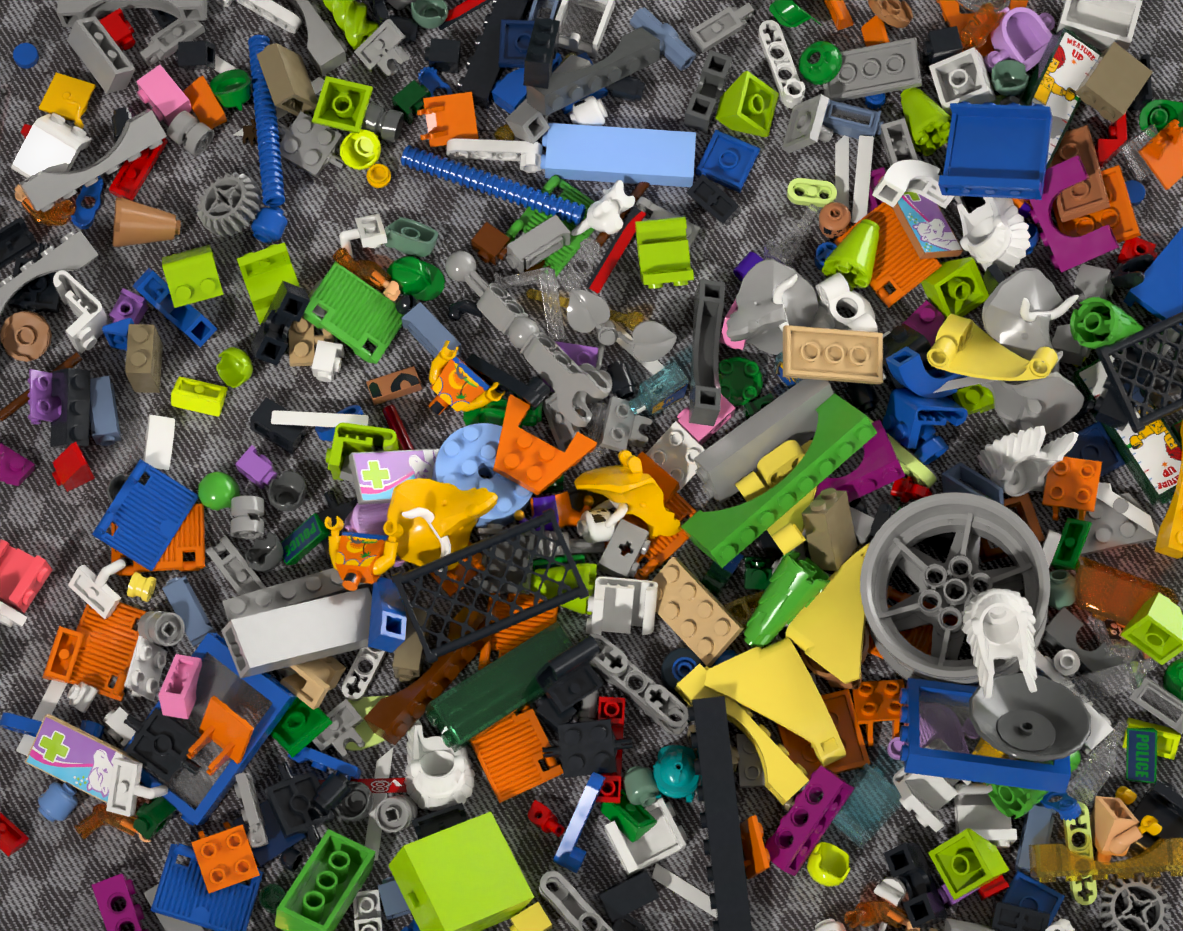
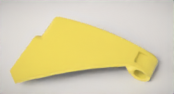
(971, 352)
(771, 470)
(835, 623)
(780, 688)

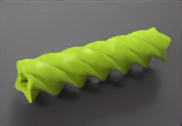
(352, 20)

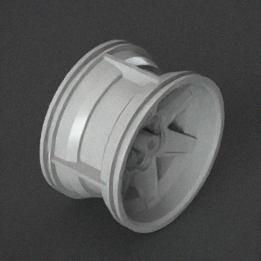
(893, 545)

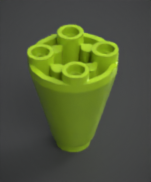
(925, 121)
(855, 255)
(549, 589)

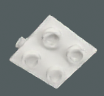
(676, 454)
(145, 669)

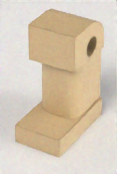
(314, 680)

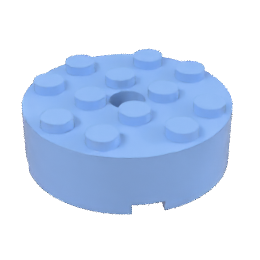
(471, 454)

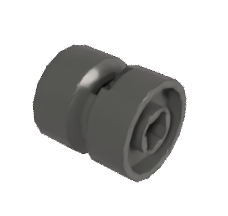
(387, 124)

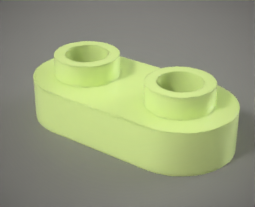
(811, 191)

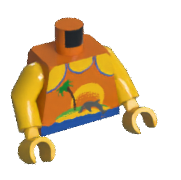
(458, 384)
(361, 555)

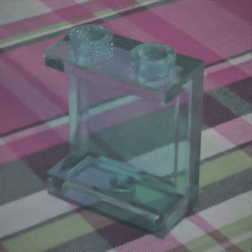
(867, 806)

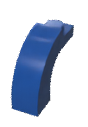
(185, 317)
(909, 371)

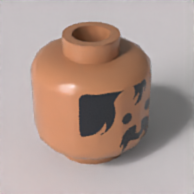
(834, 220)

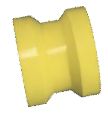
(141, 587)

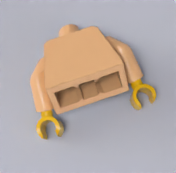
(1115, 825)

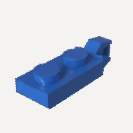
(322, 762)

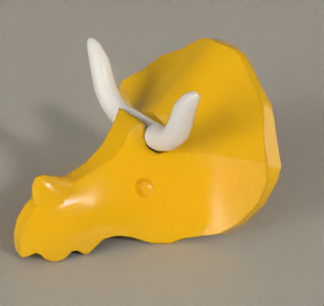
(630, 494)
(435, 518)

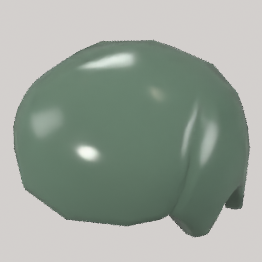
(429, 13)
(1009, 78)

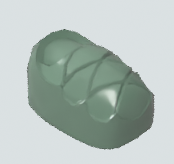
(411, 237)

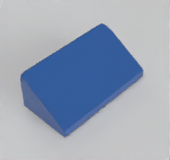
(117, 333)

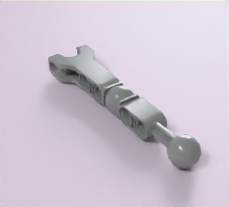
(538, 349)
(569, 903)

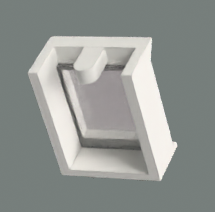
(583, 24)

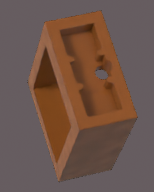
(1026, 513)

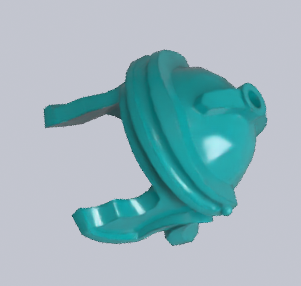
(674, 781)

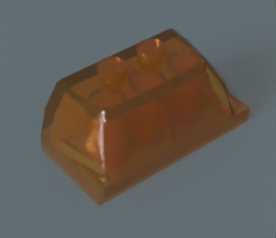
(1113, 592)

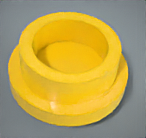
(378, 176)

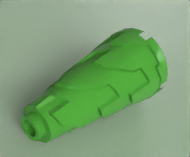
(1101, 323)
(789, 591)
(1018, 800)

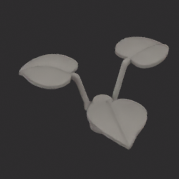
(588, 310)

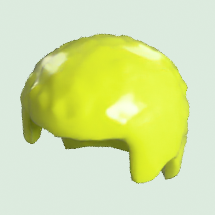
(361, 149)
(828, 864)

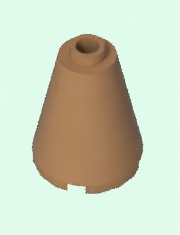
(142, 224)

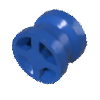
(822, 252)

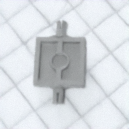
(310, 145)

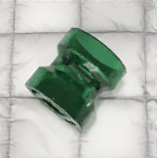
(270, 896)

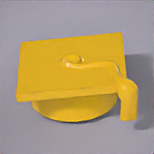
(67, 98)

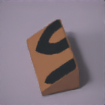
(394, 385)

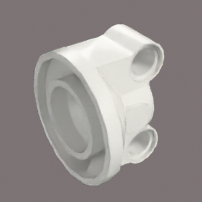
(835, 292)

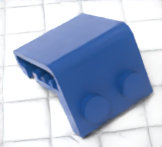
(909, 411)

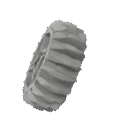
(243, 199)
(1130, 901)

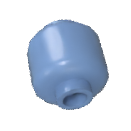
(57, 801)

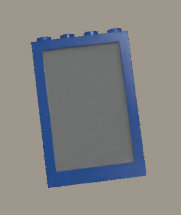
(255, 698)
(946, 745)

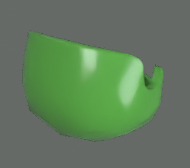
(217, 490)

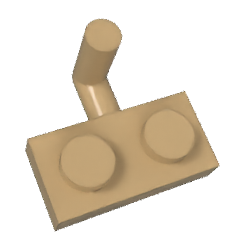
(303, 342)

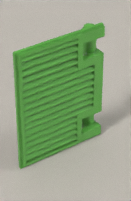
(531, 219)
(354, 312)

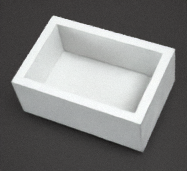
(1101, 21)

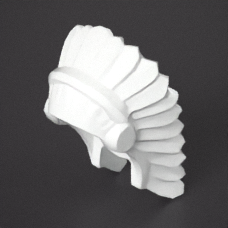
(994, 233)
(1019, 461)
(1000, 627)
(436, 773)

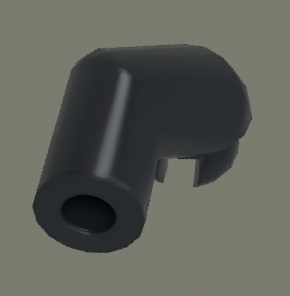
(463, 307)

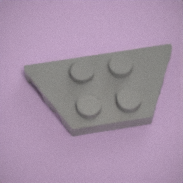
(1113, 529)

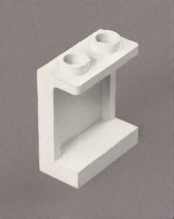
(653, 846)

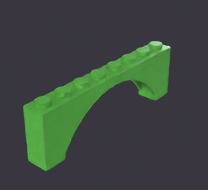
(729, 531)

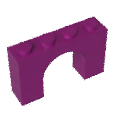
(1068, 250)
(876, 470)

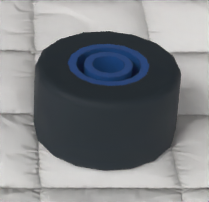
(671, 666)

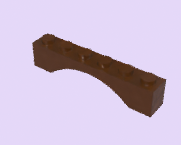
(399, 712)

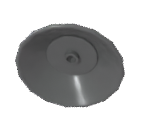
(1030, 724)

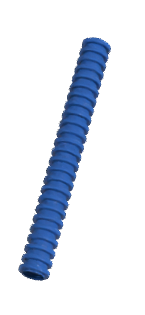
(266, 128)
(492, 185)

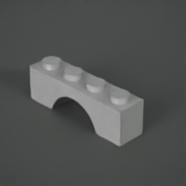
(527, 121)
(1089, 283)

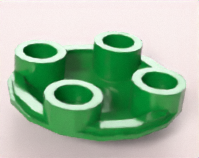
(739, 380)

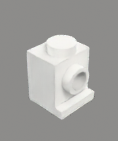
(327, 360)
(118, 729)

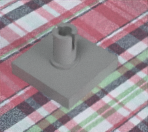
(806, 124)

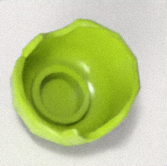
(234, 367)

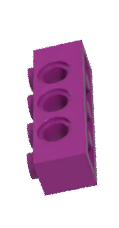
(820, 816)
(111, 890)

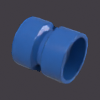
(929, 445)

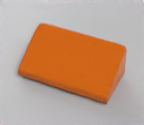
(839, 13)
(874, 32)
(205, 103)
(663, 479)
(63, 655)

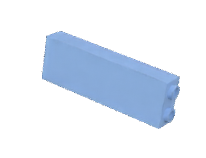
(619, 154)

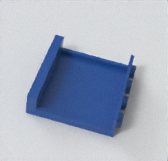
(997, 150)
(1163, 283)

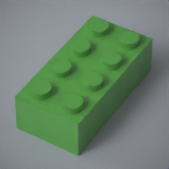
(325, 885)

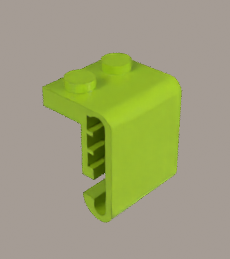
(663, 252)
(263, 275)
(192, 276)
(357, 438)

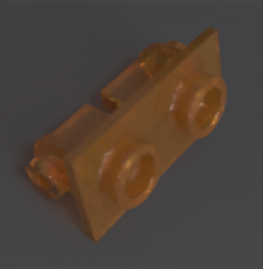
(975, 35)

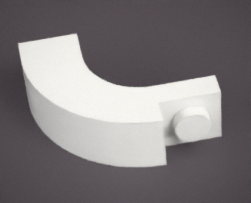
(911, 177)

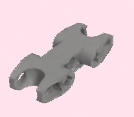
(650, 691)

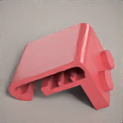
(20, 576)

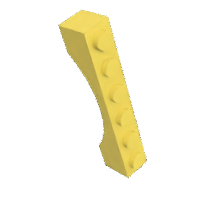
(780, 773)

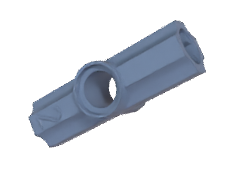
(670, 43)

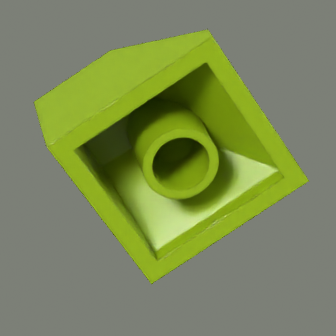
(342, 104)
(748, 106)
(956, 287)
(1157, 629)
(967, 862)

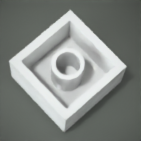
(962, 79)

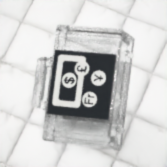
(1116, 645)

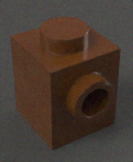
(490, 244)

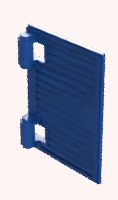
(146, 515)
(186, 898)

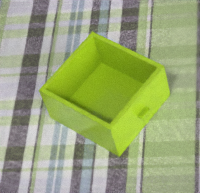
(461, 878)

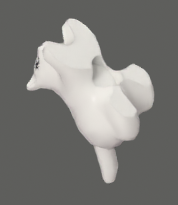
(605, 213)

